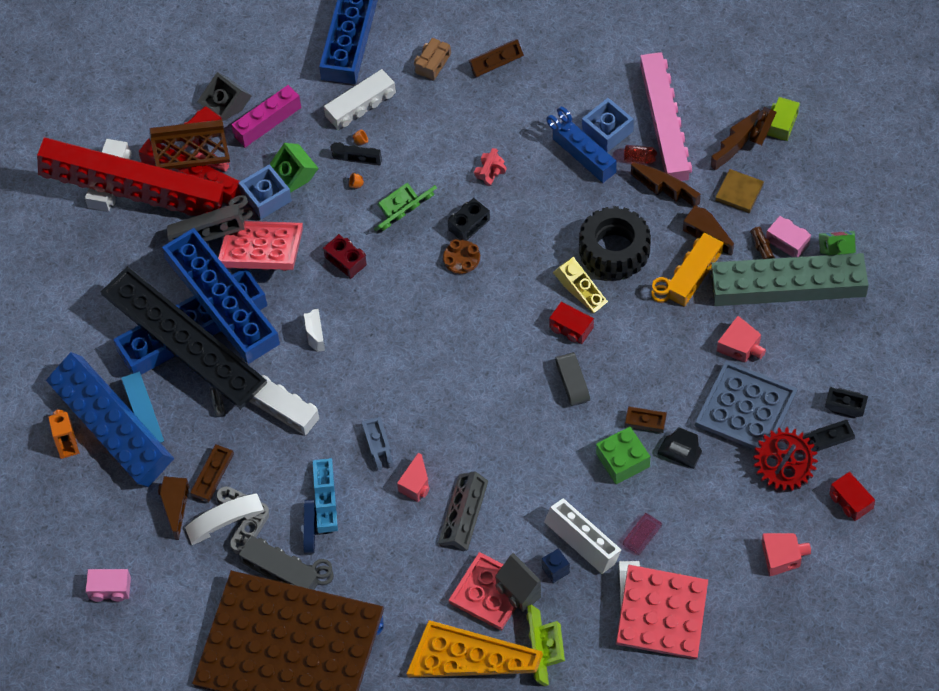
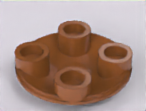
(461, 256)

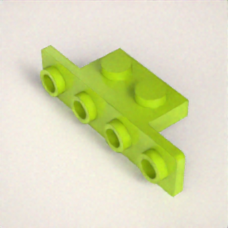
(545, 639)

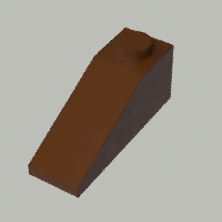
(702, 221)
(174, 497)

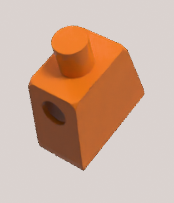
(61, 426)

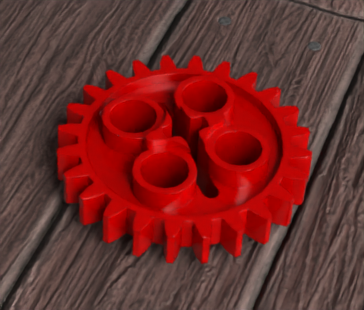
(800, 469)

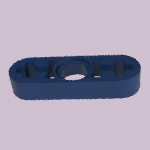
(309, 526)

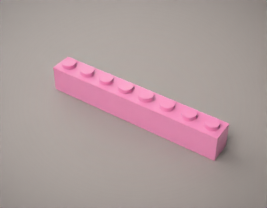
(664, 116)

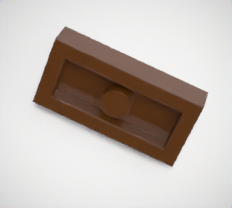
(763, 125)
(645, 419)

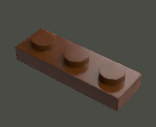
(496, 57)
(212, 473)

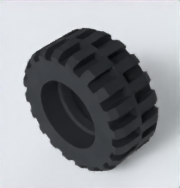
(614, 222)

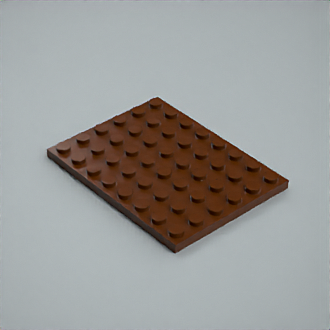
(286, 639)

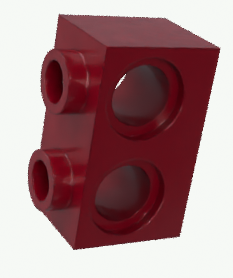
(343, 258)

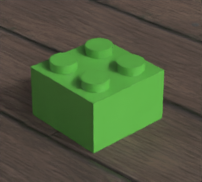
(623, 455)

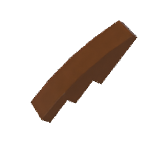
(738, 137)
(659, 181)

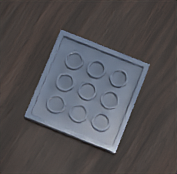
(745, 405)

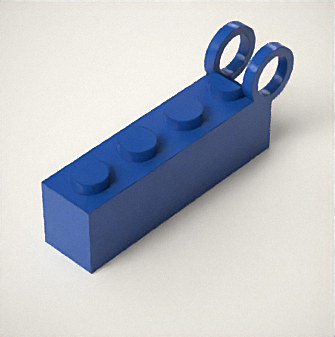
(581, 146)

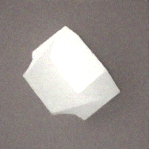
(314, 330)

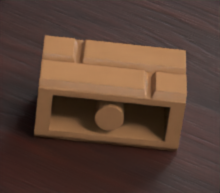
(432, 59)

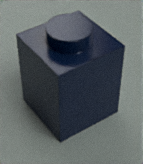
(555, 565)

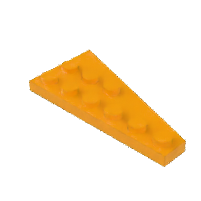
(459, 652)

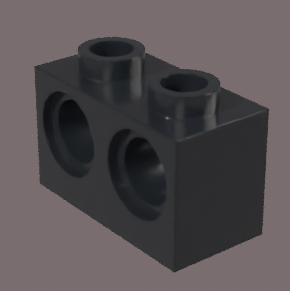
(470, 222)

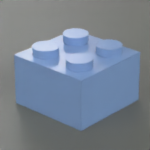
(607, 124)
(265, 191)

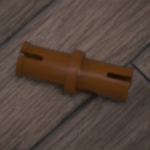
(762, 244)

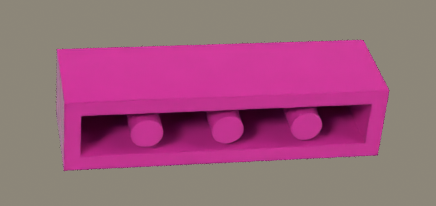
(266, 116)

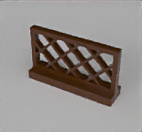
(186, 134)

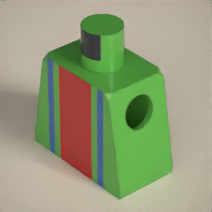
(837, 243)

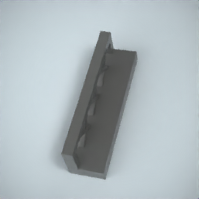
(466, 510)

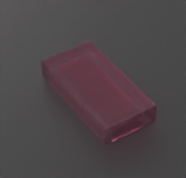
(642, 533)

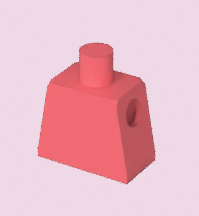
(741, 341)
(783, 552)

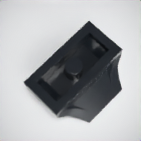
(846, 402)
(681, 447)

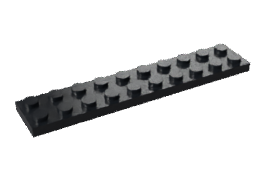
(184, 337)

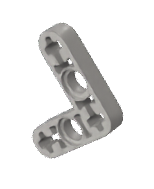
(257, 521)

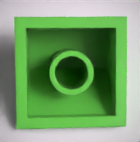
(293, 166)

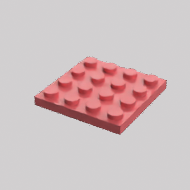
(262, 246)
(662, 612)

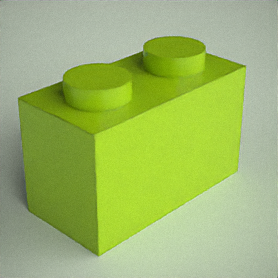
(784, 119)

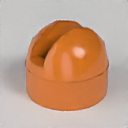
(360, 137)
(355, 180)

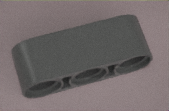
(572, 379)

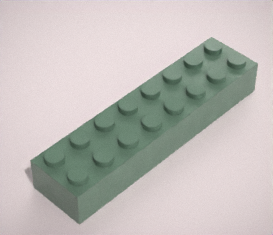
(789, 279)

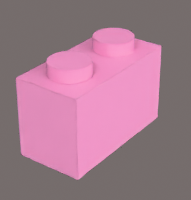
(788, 237)
(108, 584)

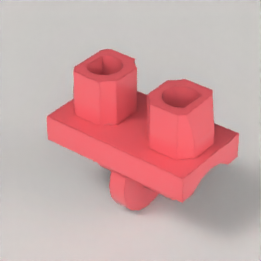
(492, 167)

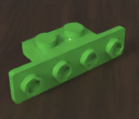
(400, 201)

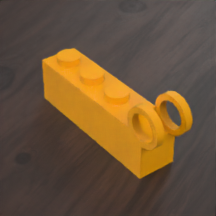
(691, 272)

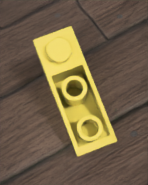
(580, 285)

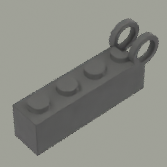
(214, 223)
(281, 567)

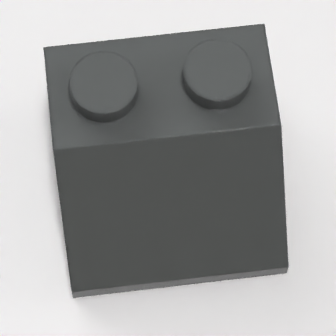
(224, 97)
(518, 583)

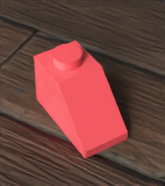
(414, 480)

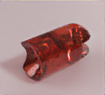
(639, 154)

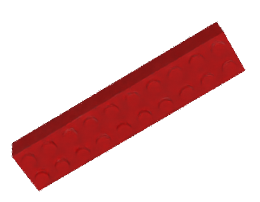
(128, 178)

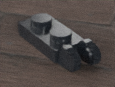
(356, 154)
(830, 435)

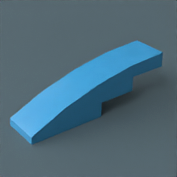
(141, 403)
(325, 495)

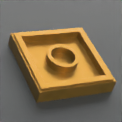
(739, 191)

